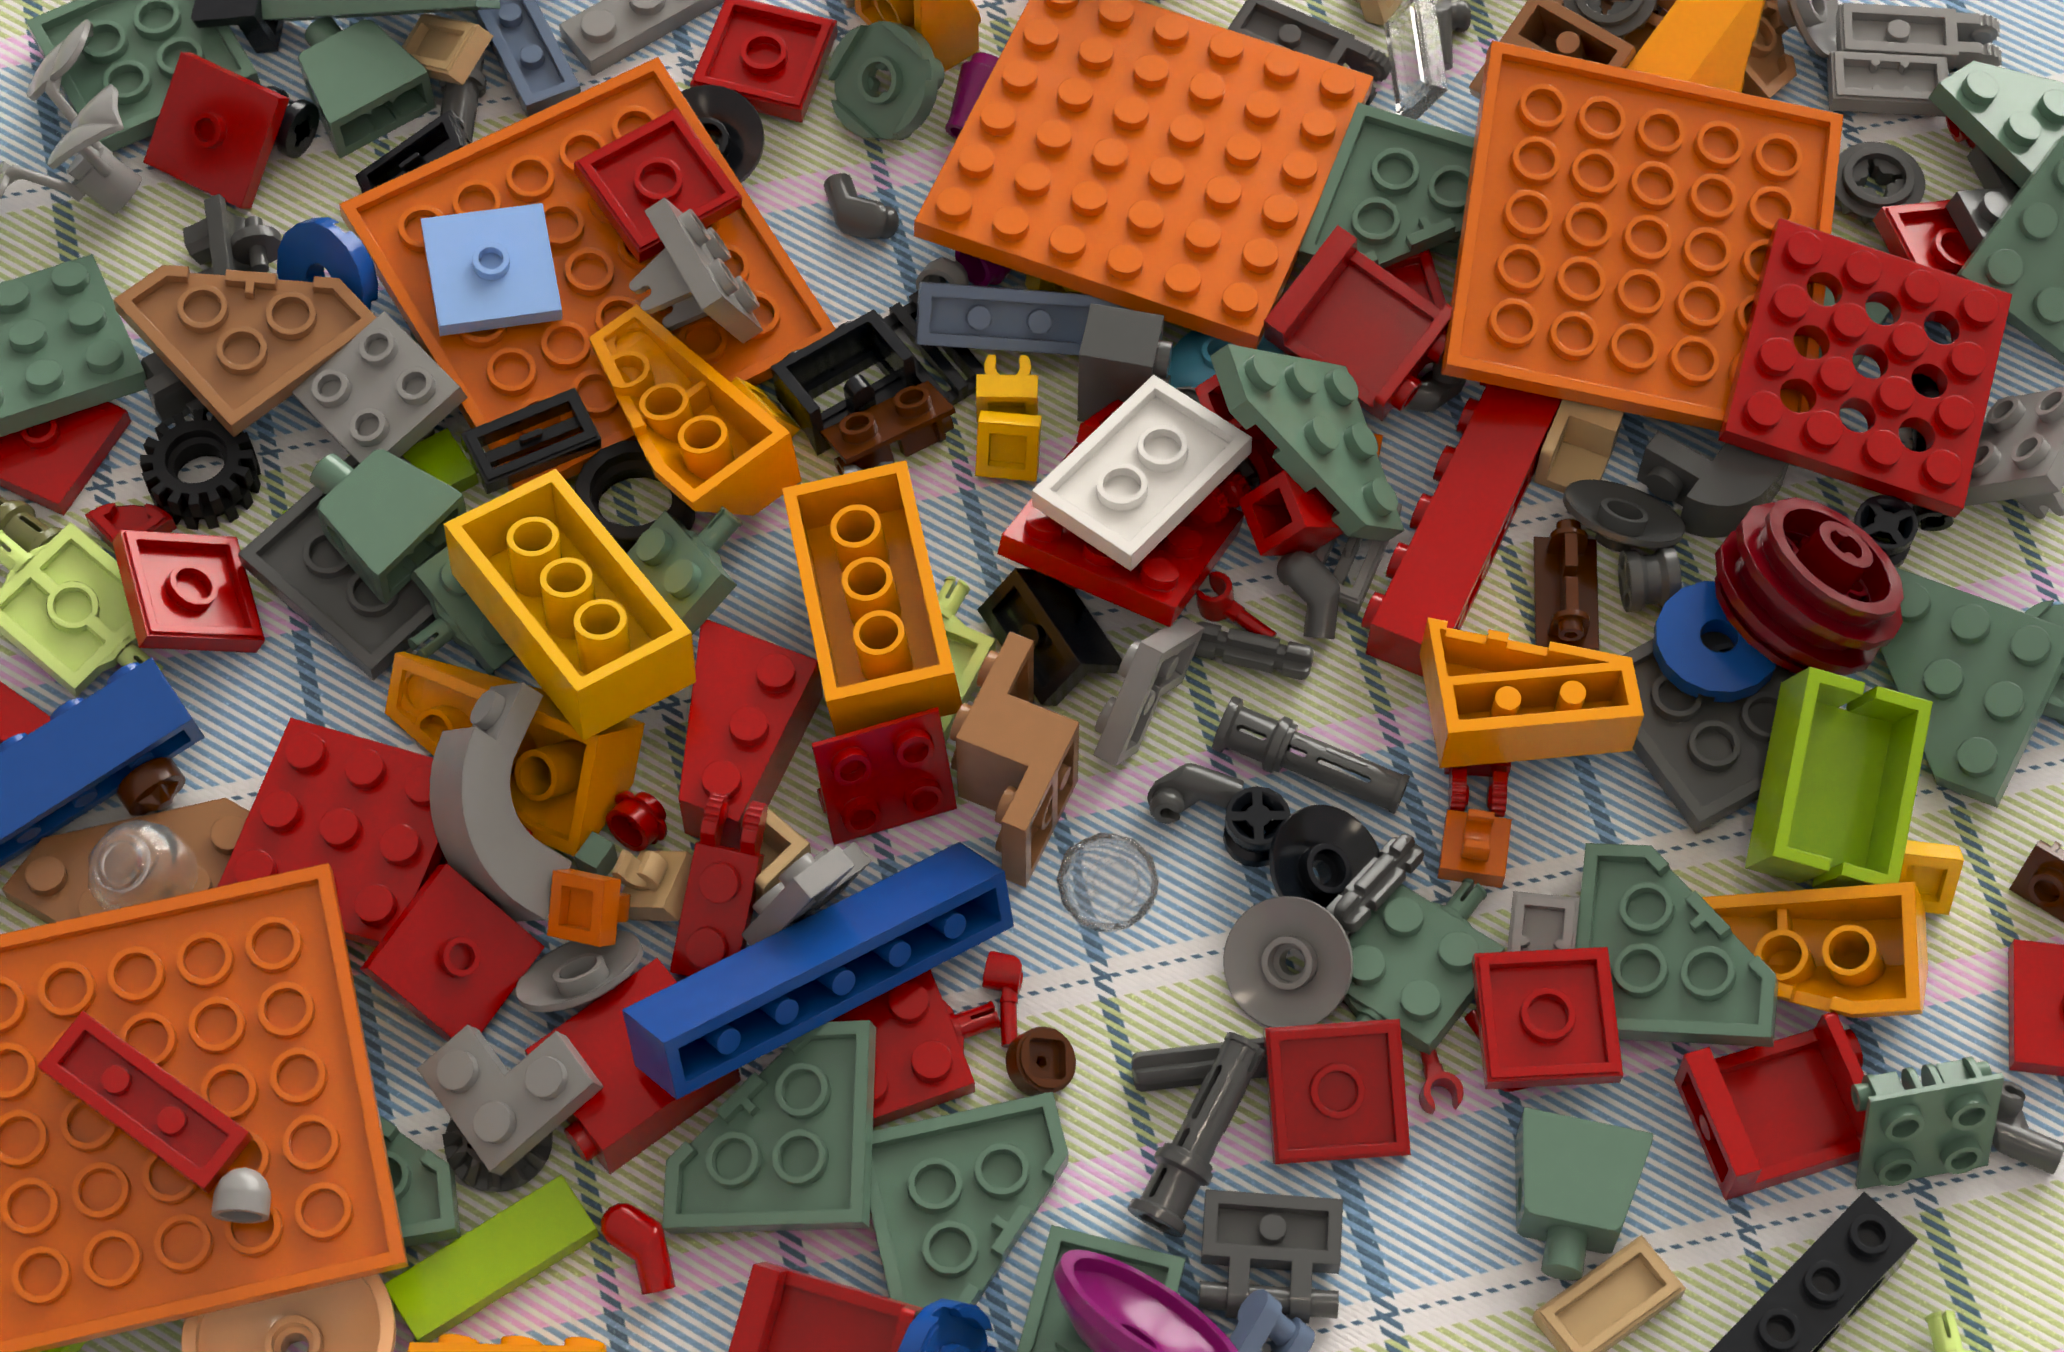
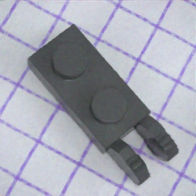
(1310, 36)

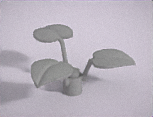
(94, 168)

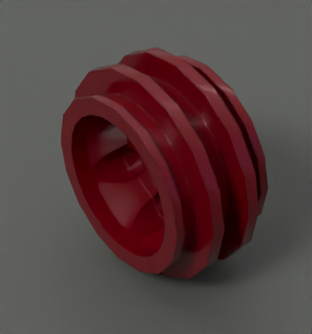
(1808, 587)

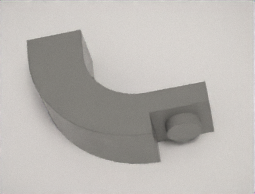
(476, 810)

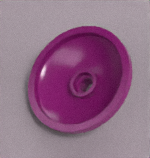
(1130, 1311)

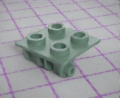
(1927, 1125)

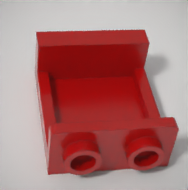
(1360, 318)
(1776, 1108)
(812, 1314)

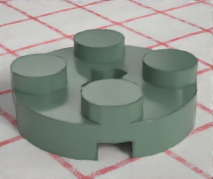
(913, 86)

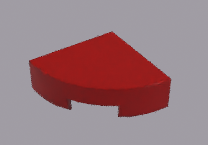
(110, 519)

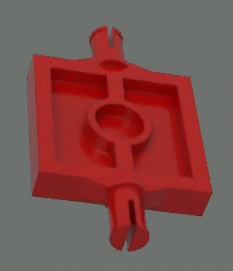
(919, 1047)

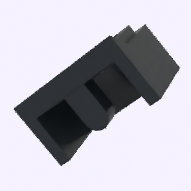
(840, 358)

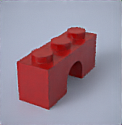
(1278, 510)

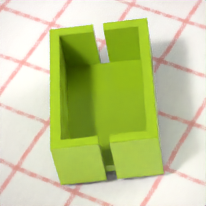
(1838, 782)

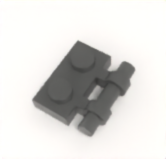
(1271, 1233)

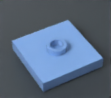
(491, 269)

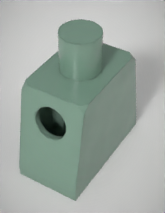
(362, 82)
(384, 516)
(1574, 1185)

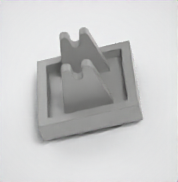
(694, 276)
(379, 392)
(2022, 453)

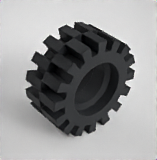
(207, 498)

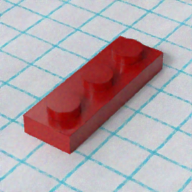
(145, 1102)

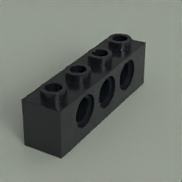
(1825, 1284)

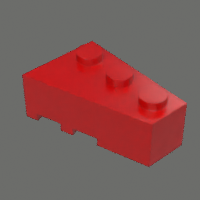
(743, 723)

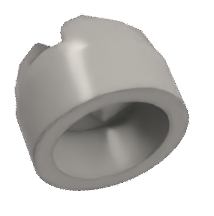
(943, 270)
(242, 1197)

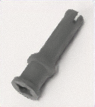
(1385, 785)
(1186, 1161)

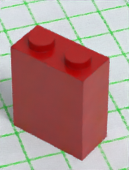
(630, 1107)

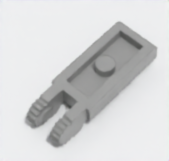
(1918, 32)

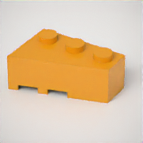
(1524, 700)

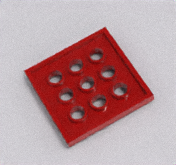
(1818, 438)

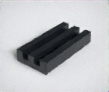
(428, 144)
(903, 318)
(540, 460)

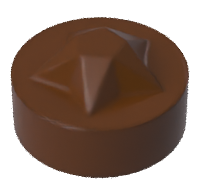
(151, 786)
(1040, 1061)

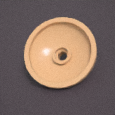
(329, 1318)

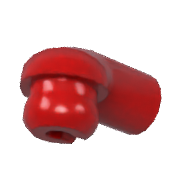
(641, 1240)

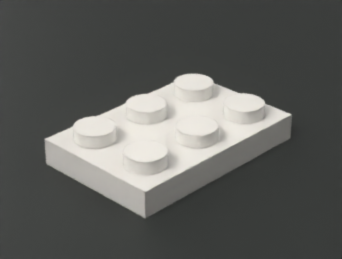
(1141, 472)

